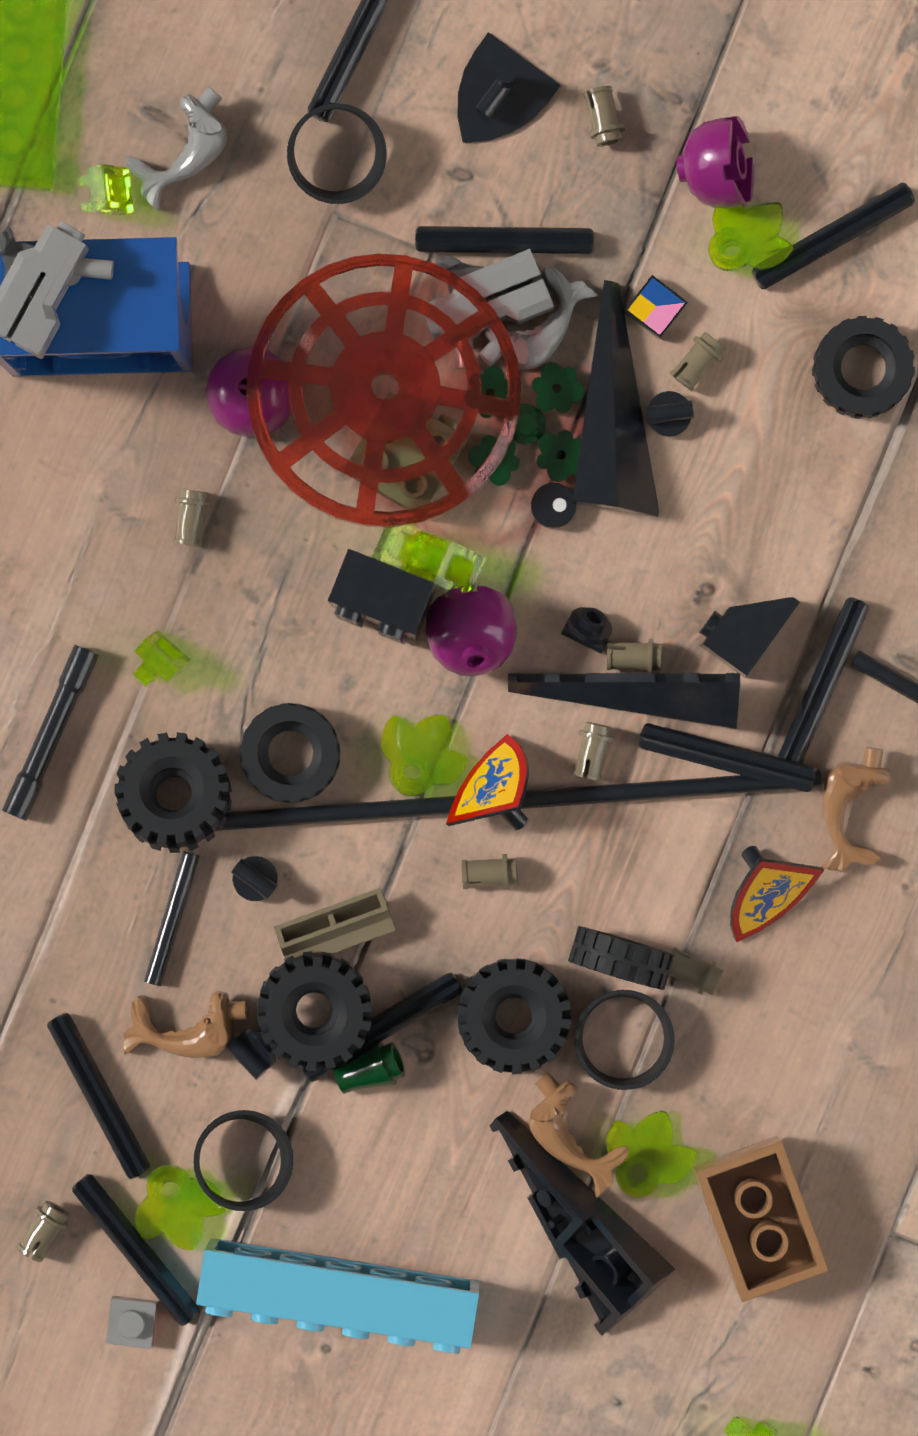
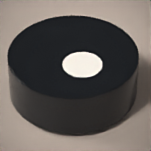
(553, 505)

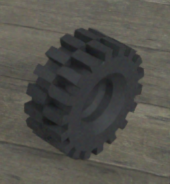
(168, 759)
(322, 1044)
(514, 1050)

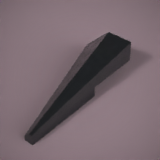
(613, 449)
(675, 696)
(605, 1252)

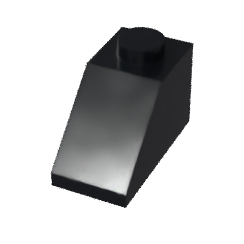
(745, 632)

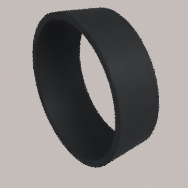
(361, 188)
(644, 1078)
(285, 1168)

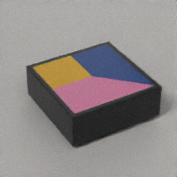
(655, 307)

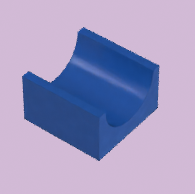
(121, 323)

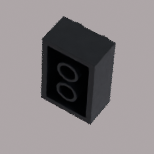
(381, 596)

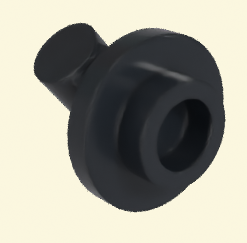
(669, 413)
(588, 628)
(254, 878)
(252, 1052)

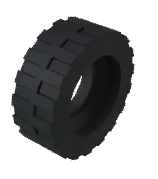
(897, 360)
(290, 718)
(621, 958)

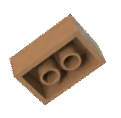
(760, 1218)

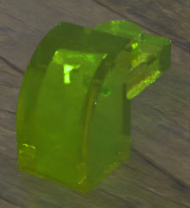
(430, 557)

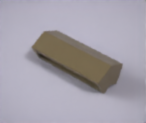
(337, 926)

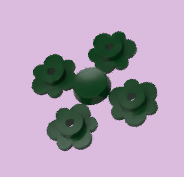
(532, 424)

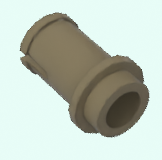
(603, 116)
(698, 361)
(191, 517)
(634, 656)
(593, 750)
(490, 872)
(695, 971)
(43, 1230)

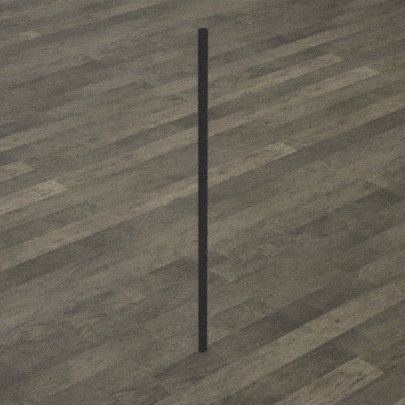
(532, 799)

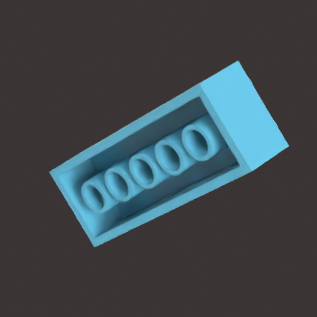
(338, 1294)

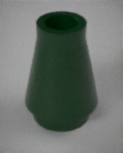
(371, 1069)

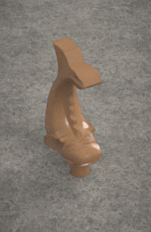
(840, 790)
(202, 1041)
(551, 1132)

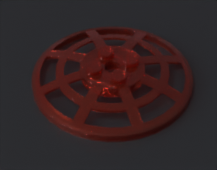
(376, 418)

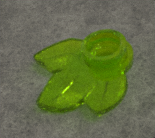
(753, 232)
(423, 747)
(651, 1148)
(177, 1214)

